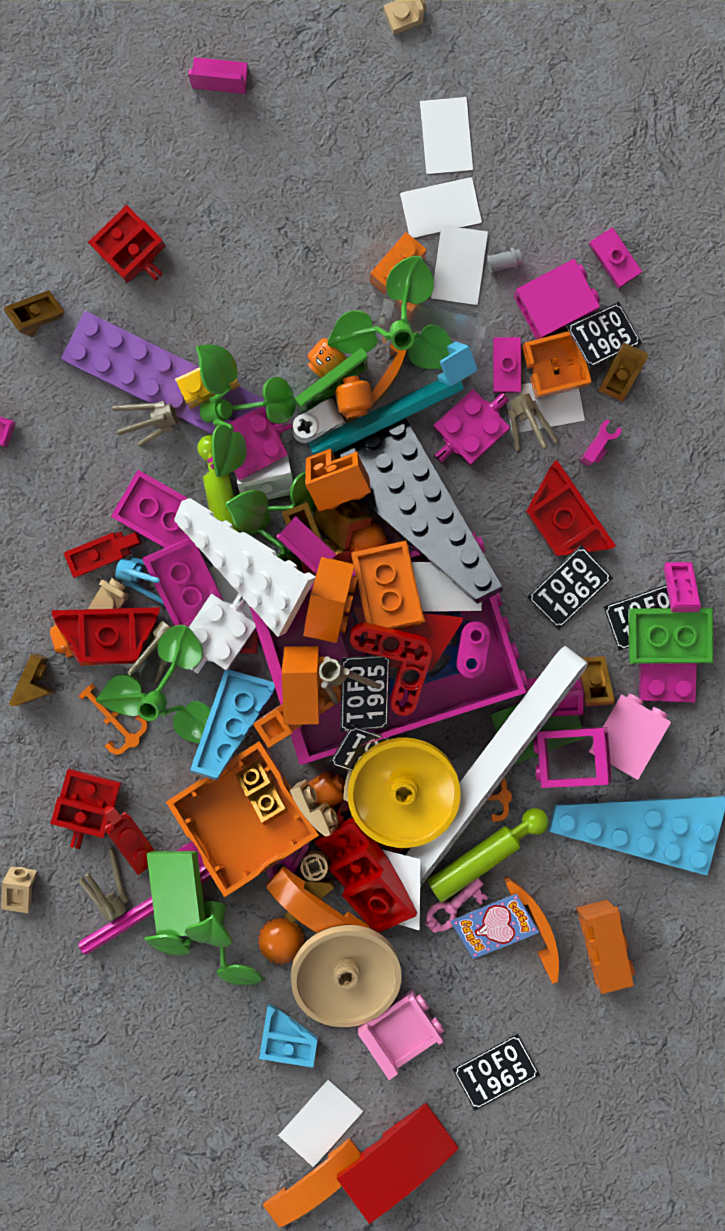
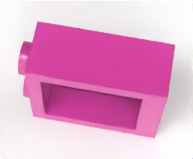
(601, 752)

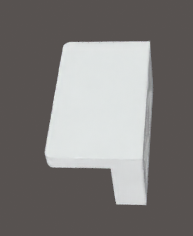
(273, 480)

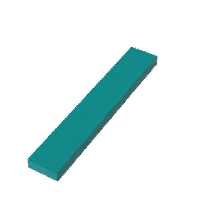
(384, 416)

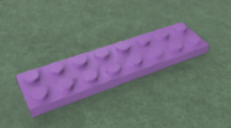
(140, 368)

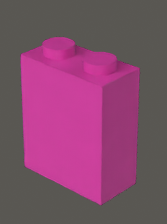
(556, 299)

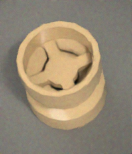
(316, 860)

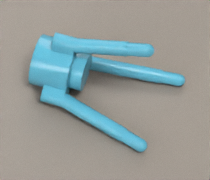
(131, 572)

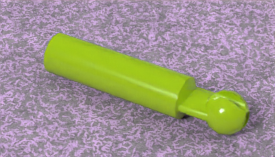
(217, 489)
(486, 855)

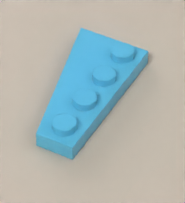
(230, 719)

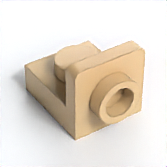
(404, 14)
(110, 595)
(17, 889)

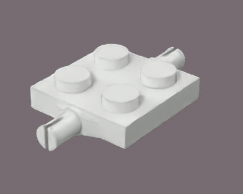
(221, 630)

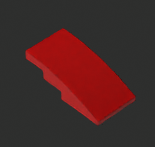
(367, 875)
(397, 1163)

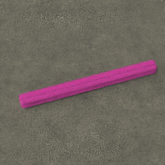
(125, 922)

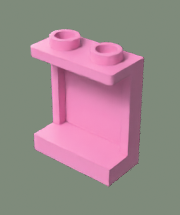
(633, 734)
(401, 1033)

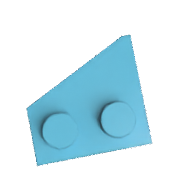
(287, 1040)

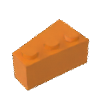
(606, 946)

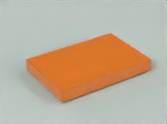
(388, 586)

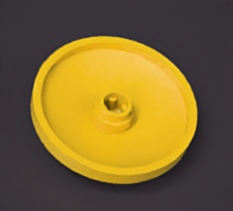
(403, 792)

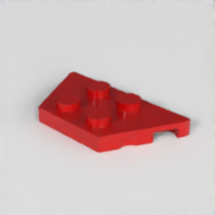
(564, 516)
(437, 629)
(106, 634)

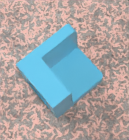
(457, 365)

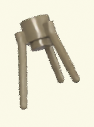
(526, 410)
(163, 417)
(156, 634)
(335, 674)
(110, 904)

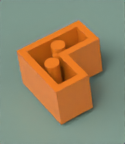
(404, 248)
(335, 480)
(330, 600)
(302, 685)

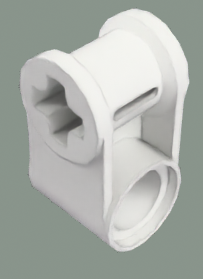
(321, 419)

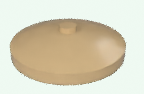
(346, 976)

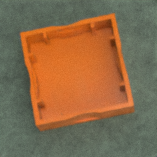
(228, 829)

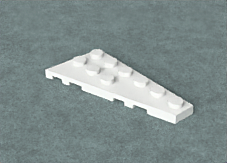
(253, 569)

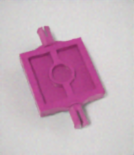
(471, 427)
(261, 441)

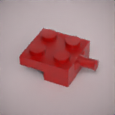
(128, 245)
(82, 802)

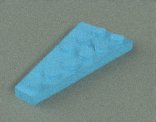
(659, 830)

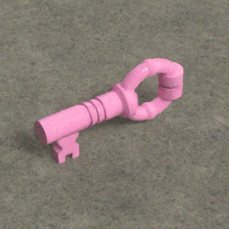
(451, 907)

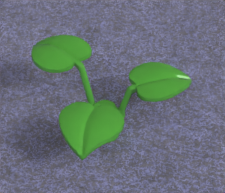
(409, 282)
(216, 372)
(252, 513)
(125, 697)
(211, 932)

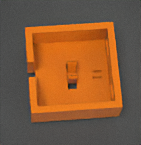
(566, 358)

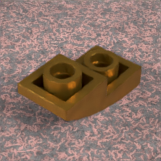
(261, 793)

